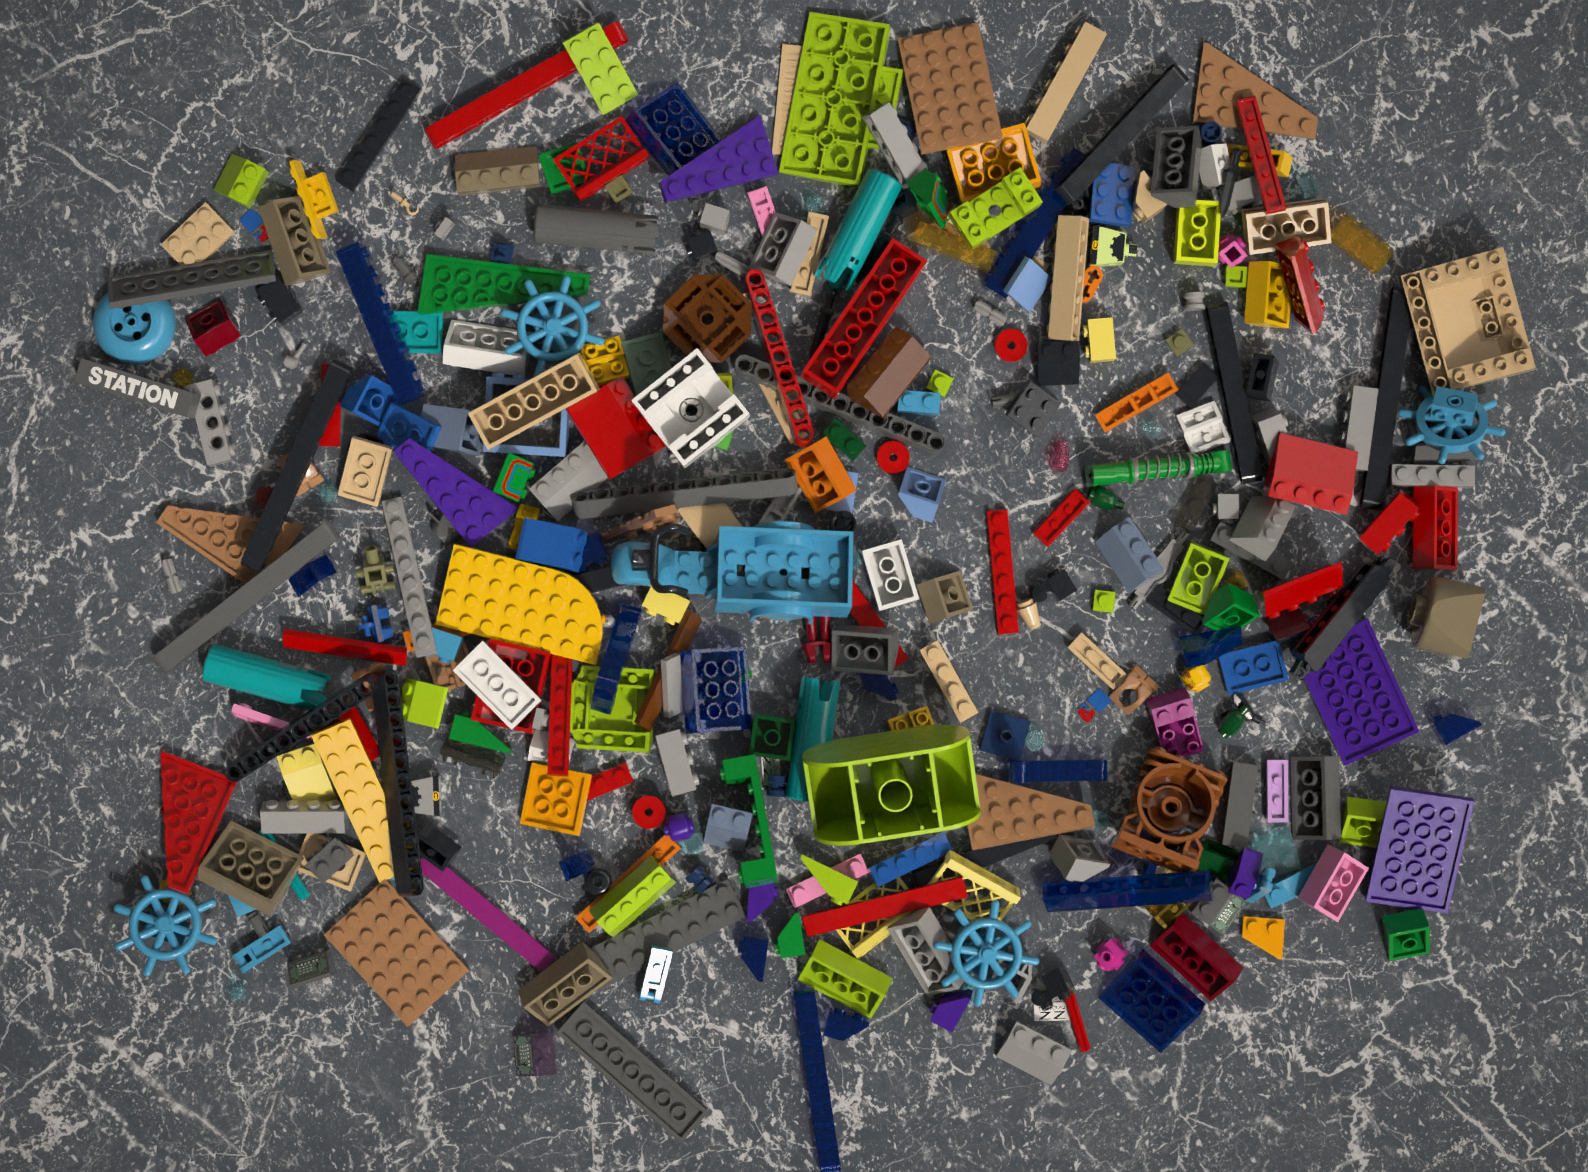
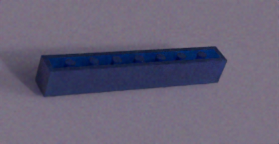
(1033, 230)
(380, 323)
(1128, 891)

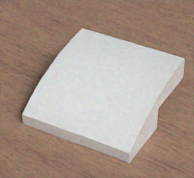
(1203, 428)

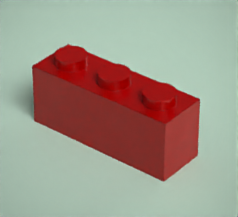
(1390, 522)

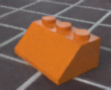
(821, 475)

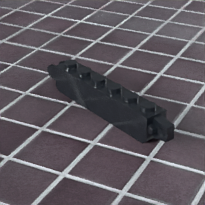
(1340, 616)

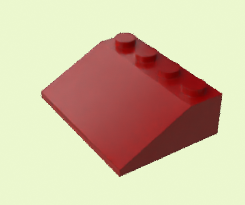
(1300, 283)
(615, 428)
(1311, 473)
(1301, 589)
(531, 666)

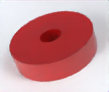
(1002, 349)
(899, 450)
(642, 819)

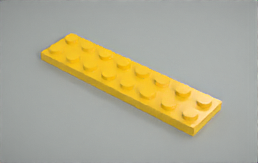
(358, 790)

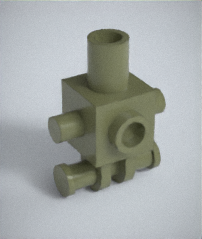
(375, 572)

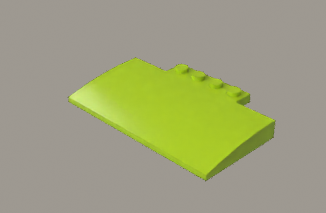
(835, 86)

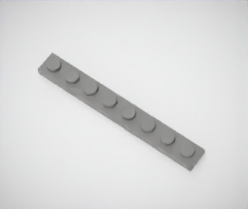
(409, 577)

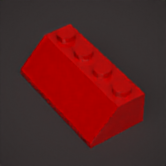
(1435, 528)

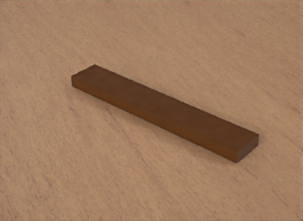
(654, 699)

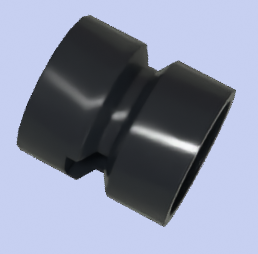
(842, 521)

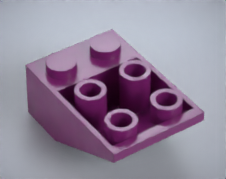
(1175, 722)

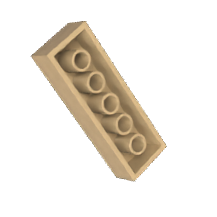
(533, 401)

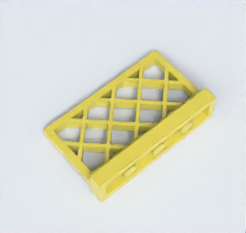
(984, 880)
(878, 934)

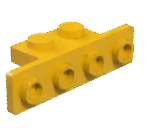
(316, 197)

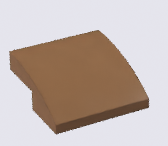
(442, 673)

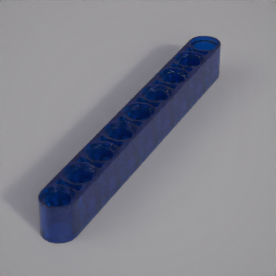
(817, 1080)

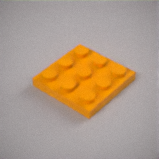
(555, 801)

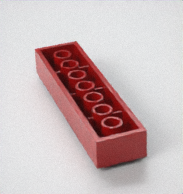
(863, 318)

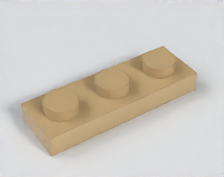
(1097, 661)

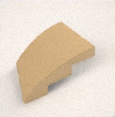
(706, 519)

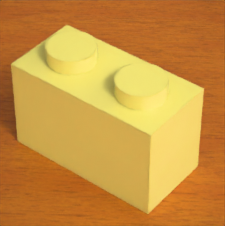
(1100, 340)
(667, 605)

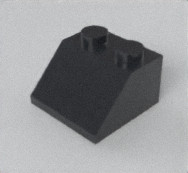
(1058, 363)

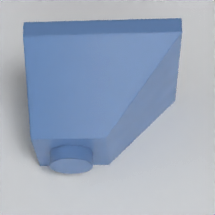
(921, 493)

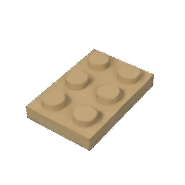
(198, 237)
(365, 471)
(346, 875)

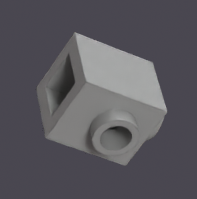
(1226, 508)

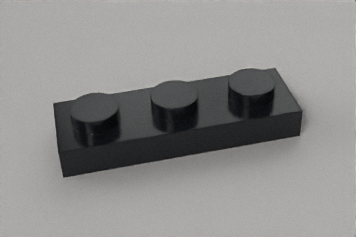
(1184, 617)

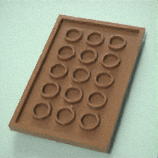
(949, 88)
(396, 952)

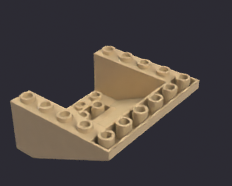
(1468, 321)

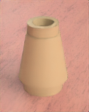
(1029, 612)

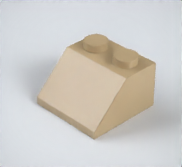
(1143, 204)

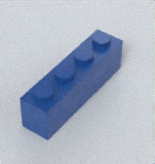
(909, 860)

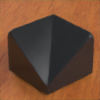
(905, 204)

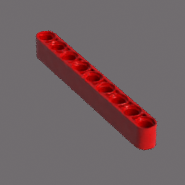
(778, 367)

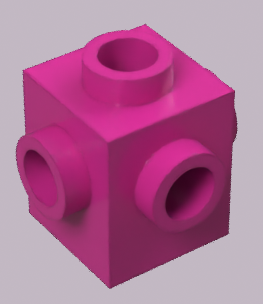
(1231, 256)
(1111, 955)

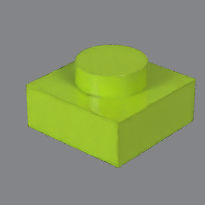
(1235, 276)
(939, 383)
(1103, 601)

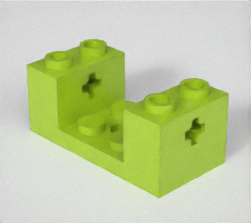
(1012, 195)

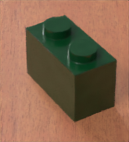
(844, 440)

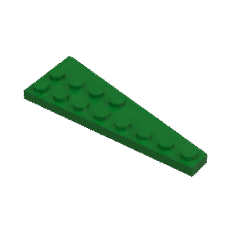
(474, 284)

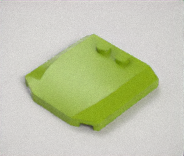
(613, 731)

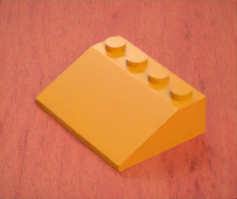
(985, 164)

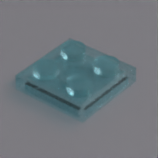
(1277, 851)

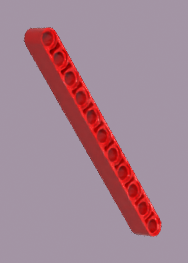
(512, 93)

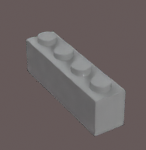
(894, 143)
(1359, 423)
(1425, 475)
(303, 816)

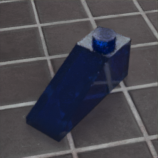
(1207, 646)
(576, 865)

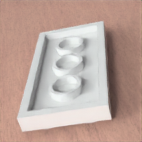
(497, 685)

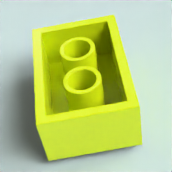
(1197, 234)

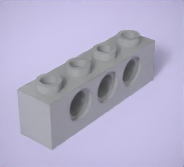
(226, 452)

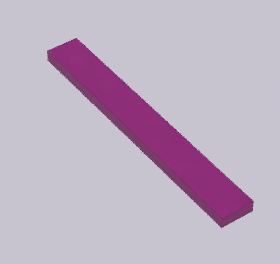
(489, 915)

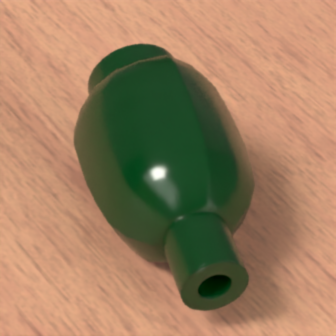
(1104, 499)
(1233, 721)

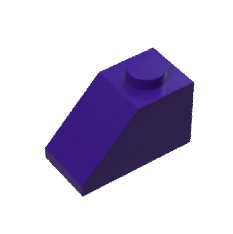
(1244, 873)
(759, 899)
(950, 1009)

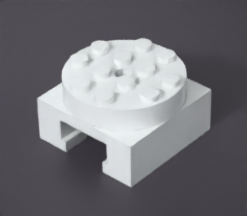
(685, 385)

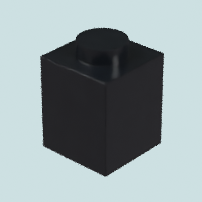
(701, 246)

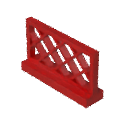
(599, 181)

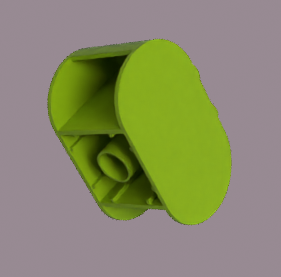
(891, 784)

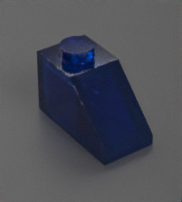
(312, 575)
(1452, 726)
(754, 954)

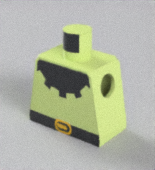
(1109, 247)

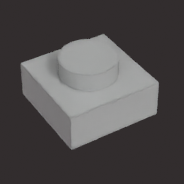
(443, 228)

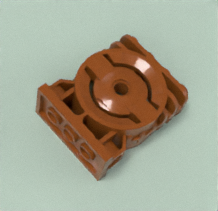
(1203, 787)

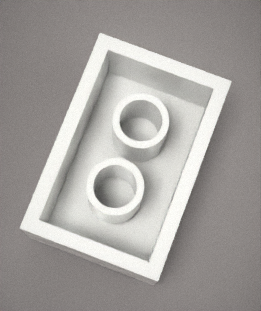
(890, 575)

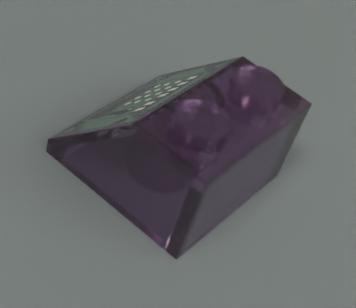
(535, 1053)

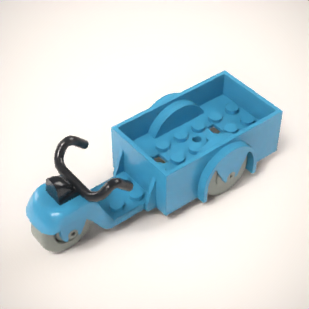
(772, 564)

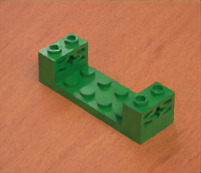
(744, 771)

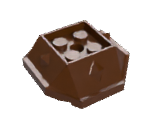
(714, 297)

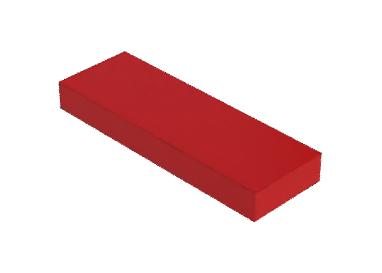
(1061, 517)

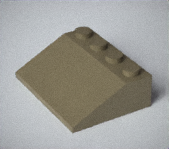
(250, 868)

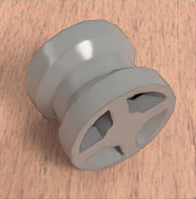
(1194, 301)

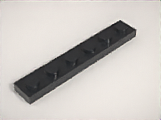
(378, 135)

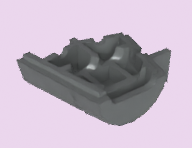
(444, 529)

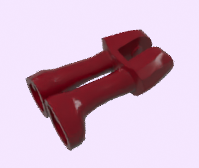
(812, 642)

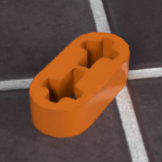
(1095, 283)

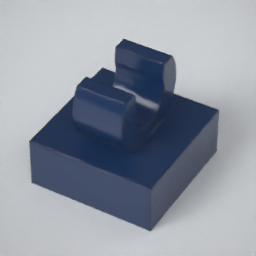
(502, 253)

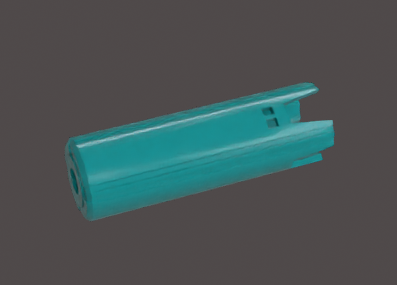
(859, 228)
(264, 677)
(812, 727)

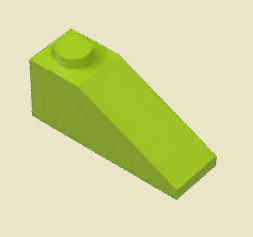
(833, 882)

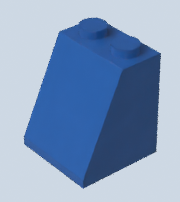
(551, 545)

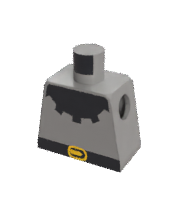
(427, 796)

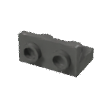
(329, 859)

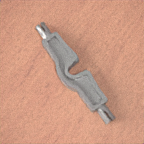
(1166, 559)

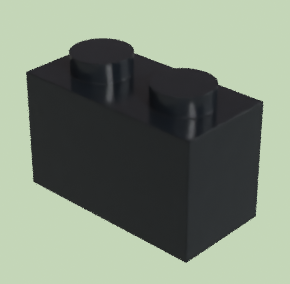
(279, 300)
(1262, 377)
(437, 847)

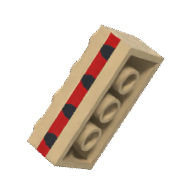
(1302, 218)

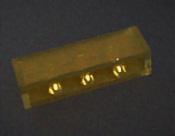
(953, 247)

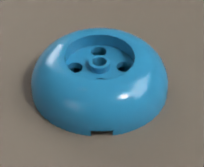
(156, 332)

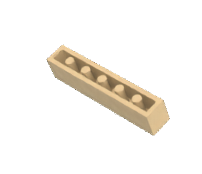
(1065, 83)
(1068, 278)

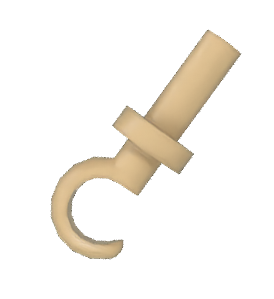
(404, 203)

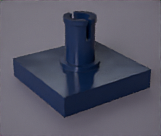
(1005, 735)

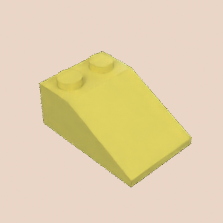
(306, 775)

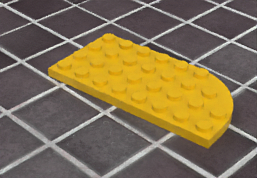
(520, 604)

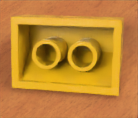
(1266, 296)

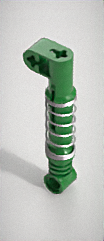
(1166, 467)

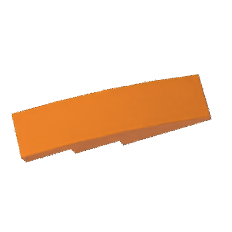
(1137, 402)

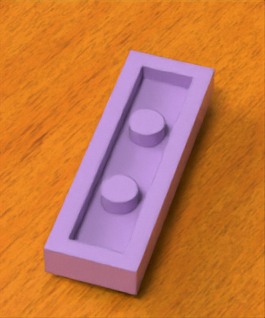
(1277, 790)

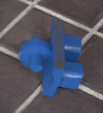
(378, 633)

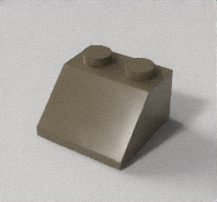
(944, 597)

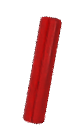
(1077, 1024)

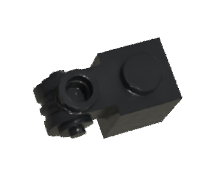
(1058, 583)
(1058, 988)

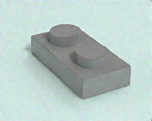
(541, 719)

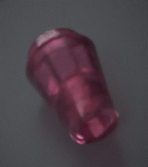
(1060, 457)

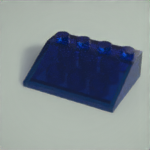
(672, 128)
(716, 689)
(1152, 1001)

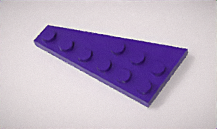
(732, 162)
(462, 500)

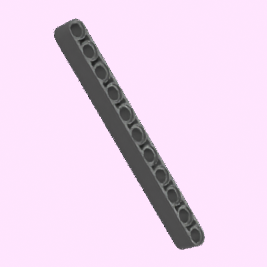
(847, 412)
(685, 493)
(246, 597)

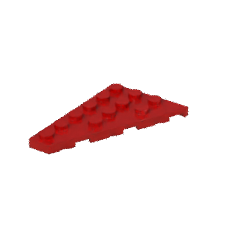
(192, 812)

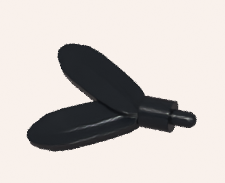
(1239, 699)

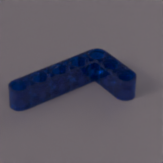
(615, 658)
(1056, 771)

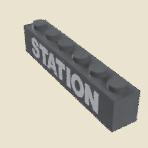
(137, 387)

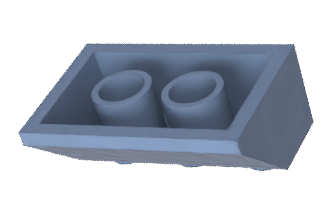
(1129, 555)

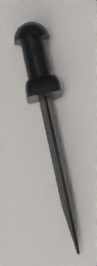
(1232, 171)
(886, 237)
(826, 313)

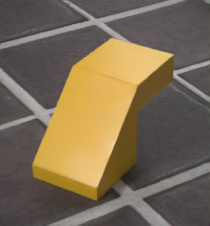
(523, 512)

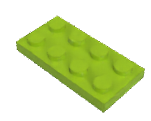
(600, 68)

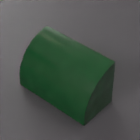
(1217, 859)

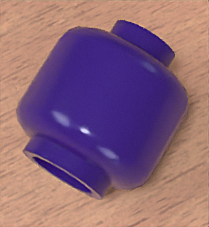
(679, 827)

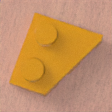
(1264, 933)

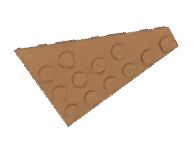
(1224, 81)
(648, 524)
(224, 537)
(1021, 814)

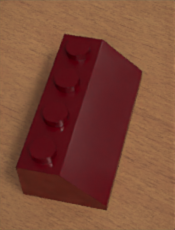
(1196, 957)

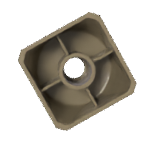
(1446, 617)

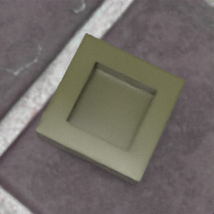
(618, 189)
(1179, 342)

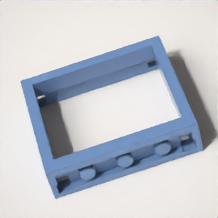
(518, 379)

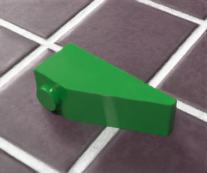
(475, 733)

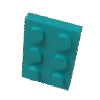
(421, 332)

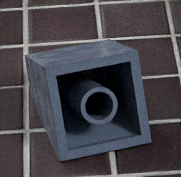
(457, 429)
(728, 827)

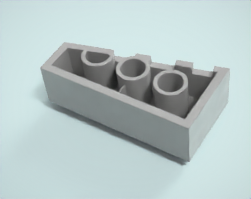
(1269, 425)

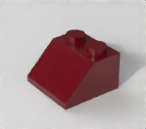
(212, 327)

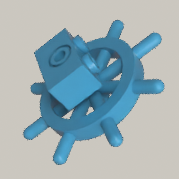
(552, 326)
(1452, 413)
(164, 926)
(985, 951)

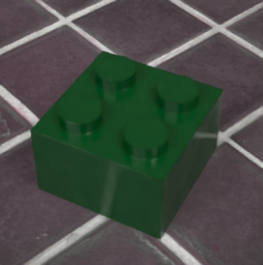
(772, 737)

